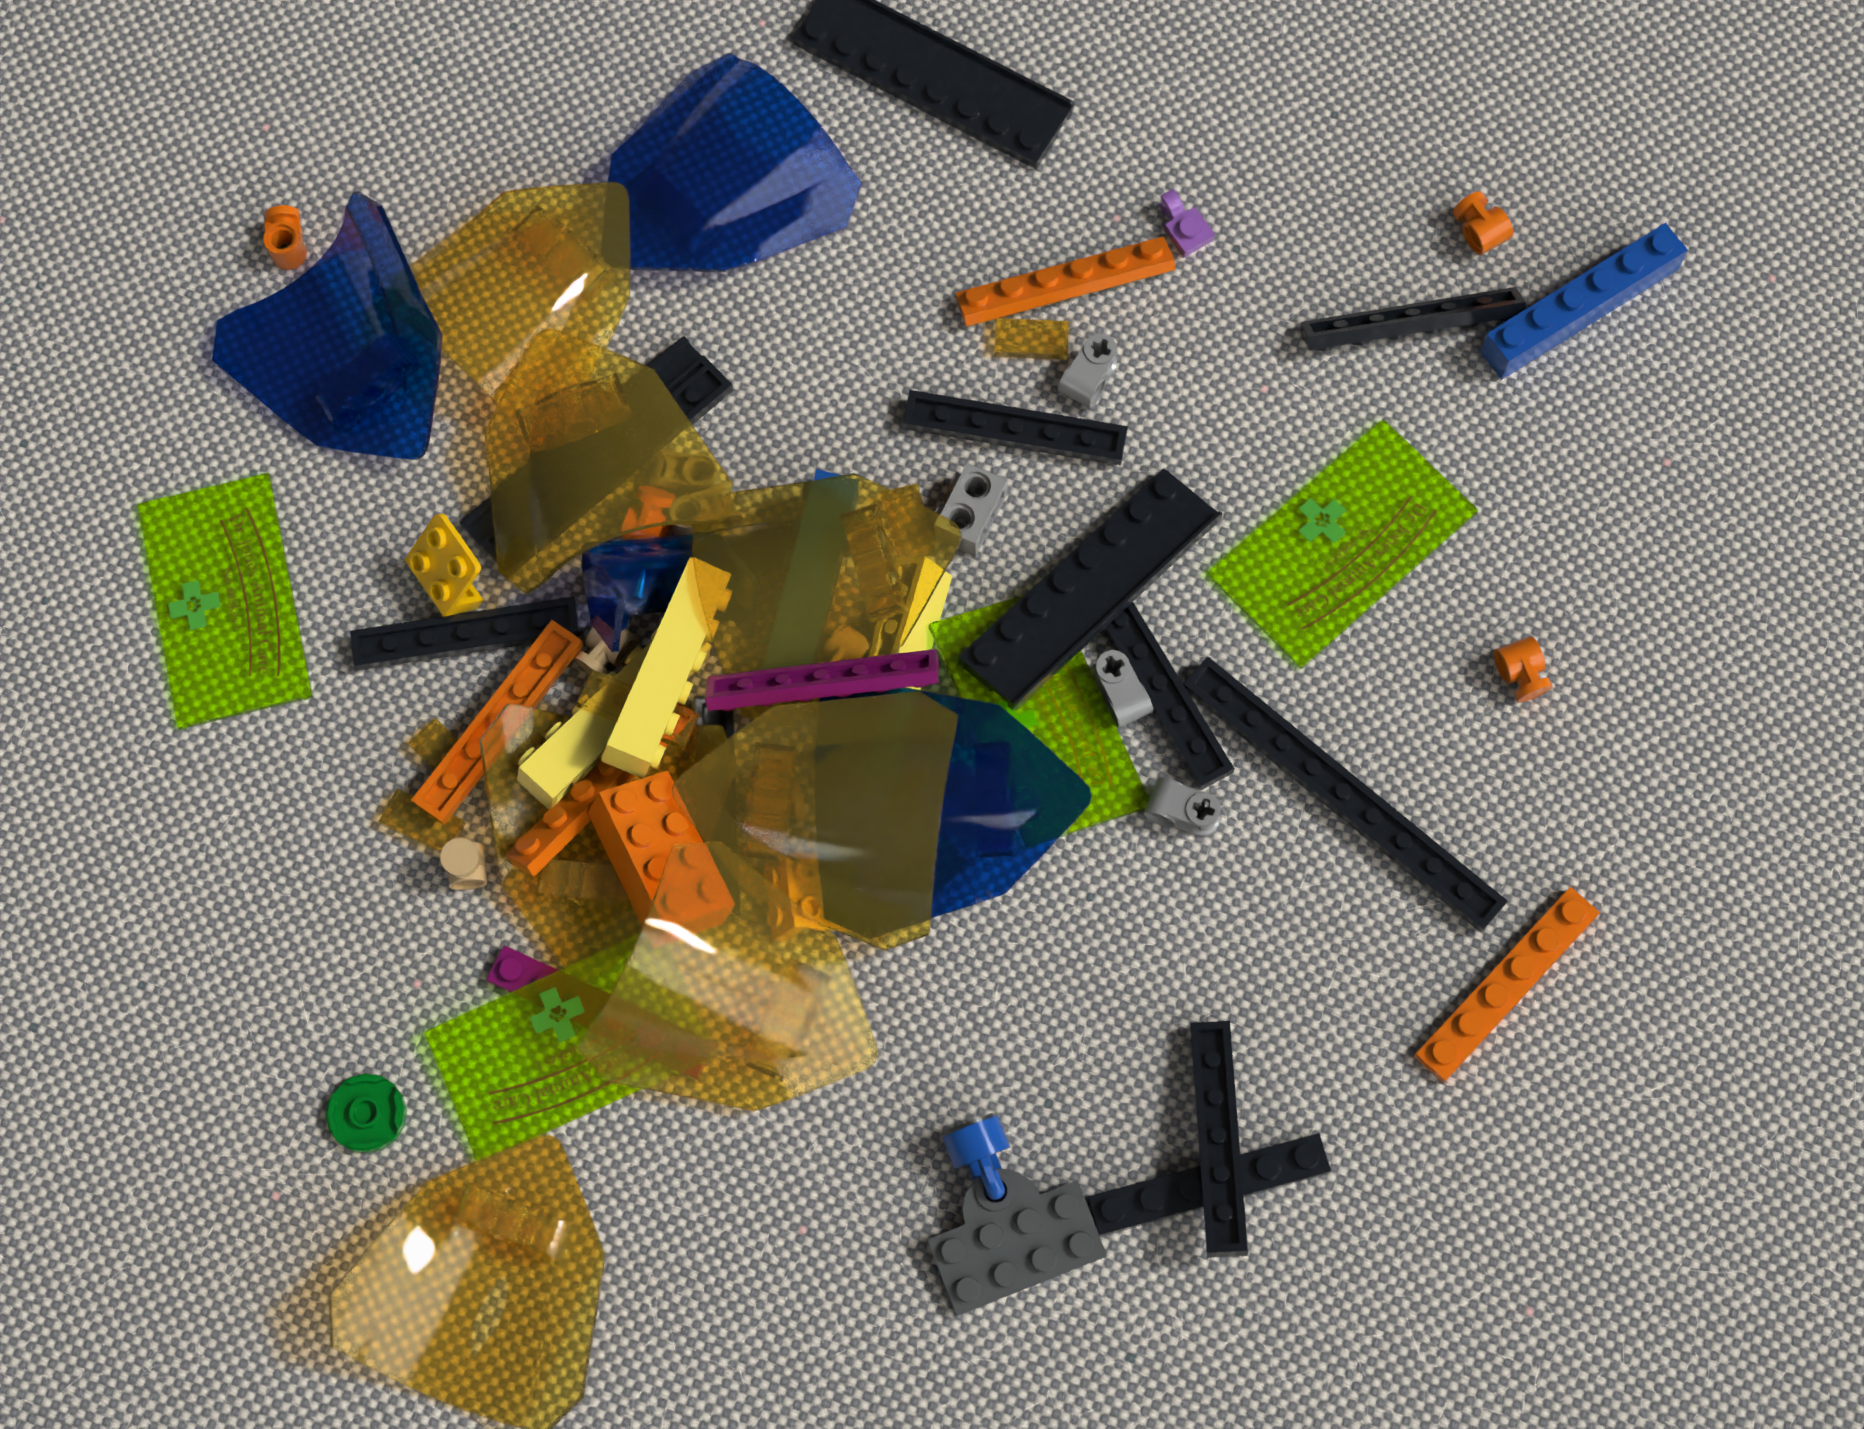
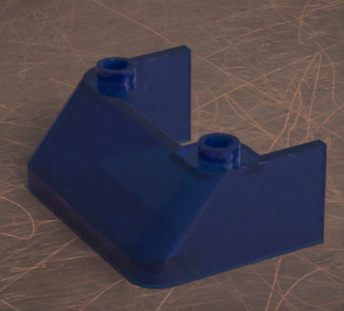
(631, 580)

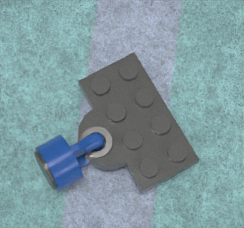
(1009, 1229)

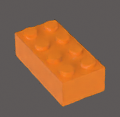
(638, 830)

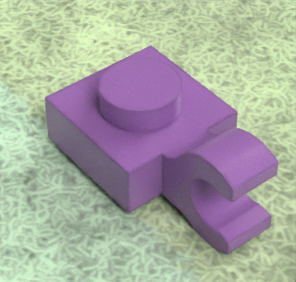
(1186, 228)

